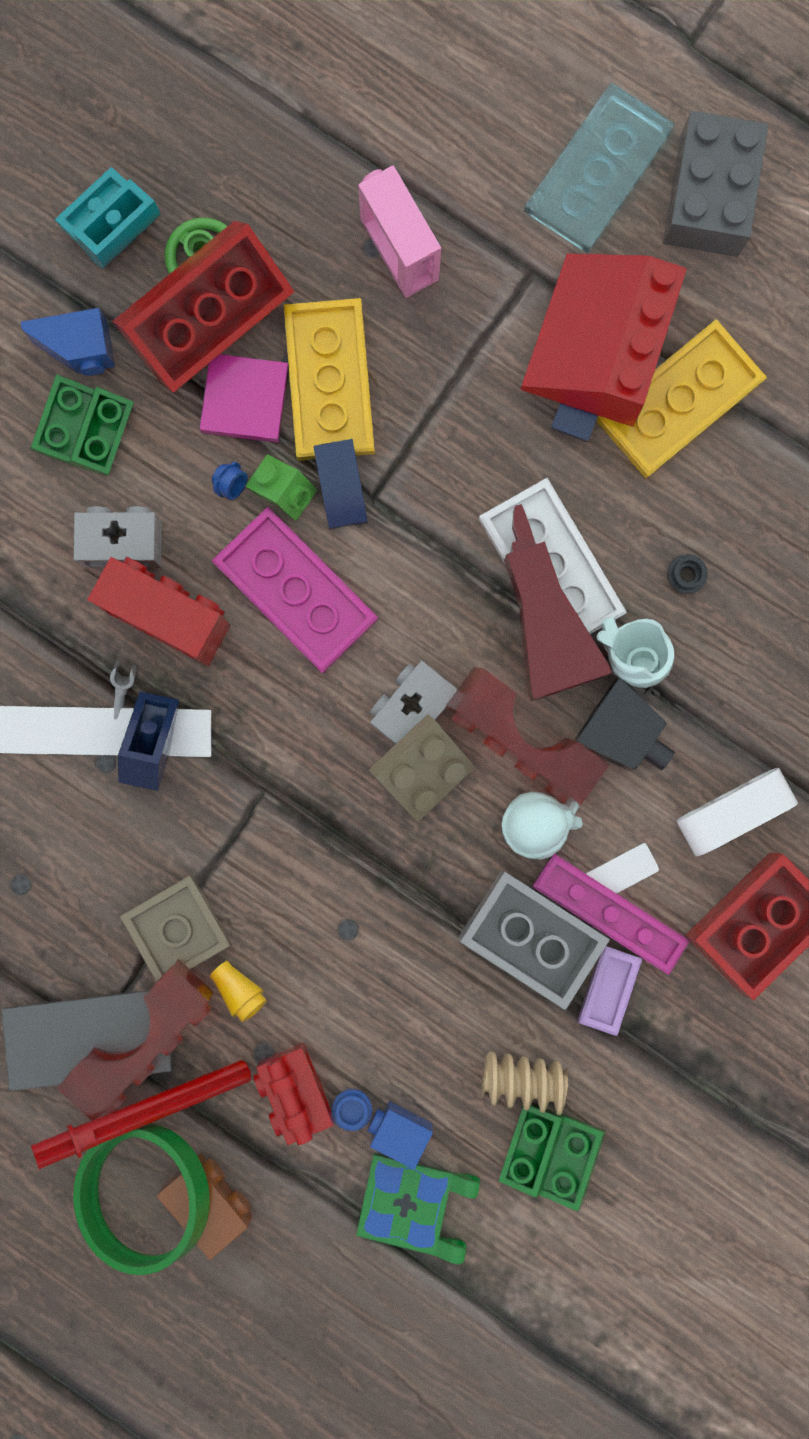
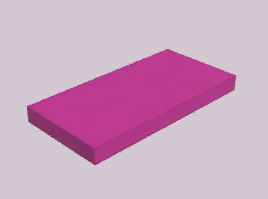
(295, 590)

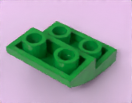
(81, 425)
(552, 1156)

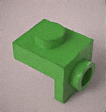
(282, 486)

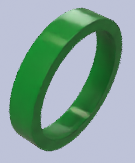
(94, 1226)

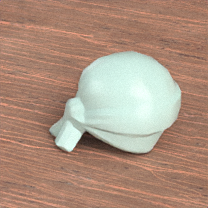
(637, 651)
(538, 824)

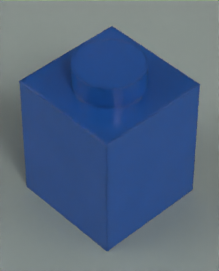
(400, 1134)

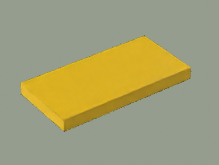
(328, 375)
(686, 398)

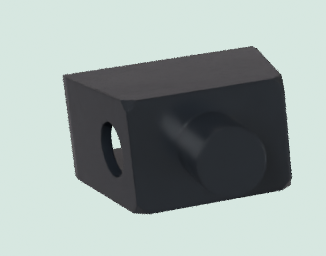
(625, 730)

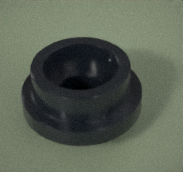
(697, 568)

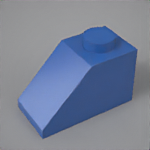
(74, 339)

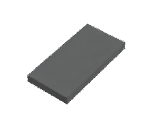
(54, 1036)

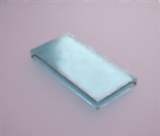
(599, 167)

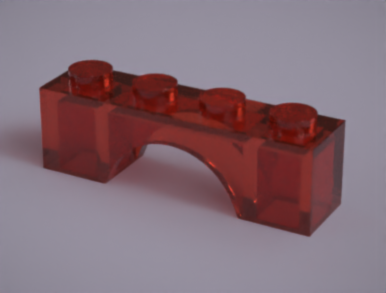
(488, 705)
(103, 1075)

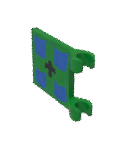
(409, 1207)

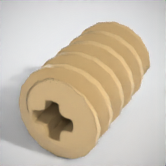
(525, 1082)

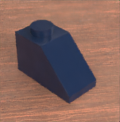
(147, 741)

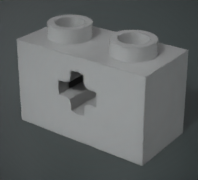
(97, 526)
(413, 681)

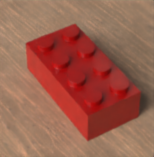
(204, 305)

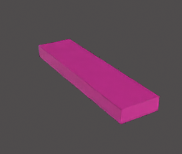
(610, 914)

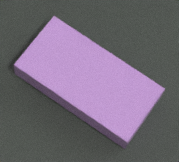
(609, 990)

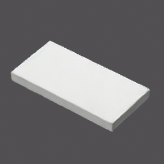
(571, 557)

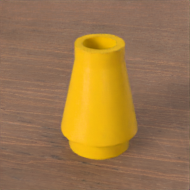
(238, 992)

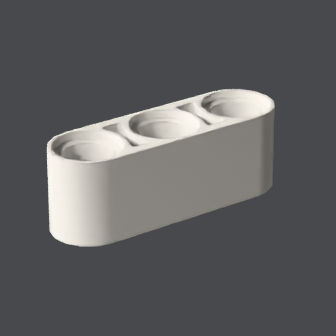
(737, 812)

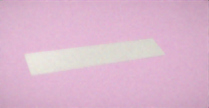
(92, 731)

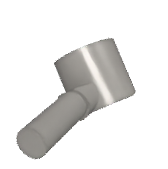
(121, 685)

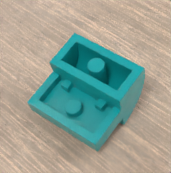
(108, 217)

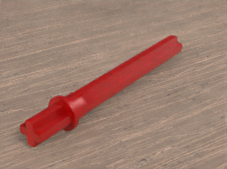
(139, 1114)

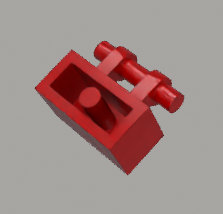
(294, 1094)

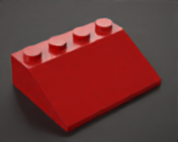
(604, 333)

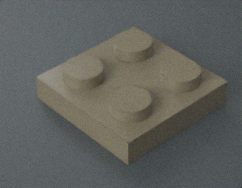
(422, 768)
(176, 927)

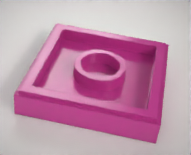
(244, 398)

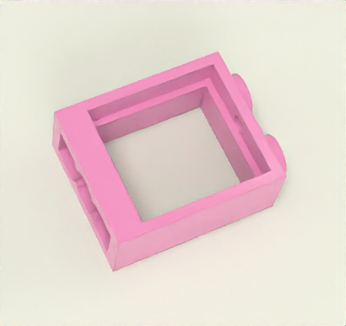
(399, 230)

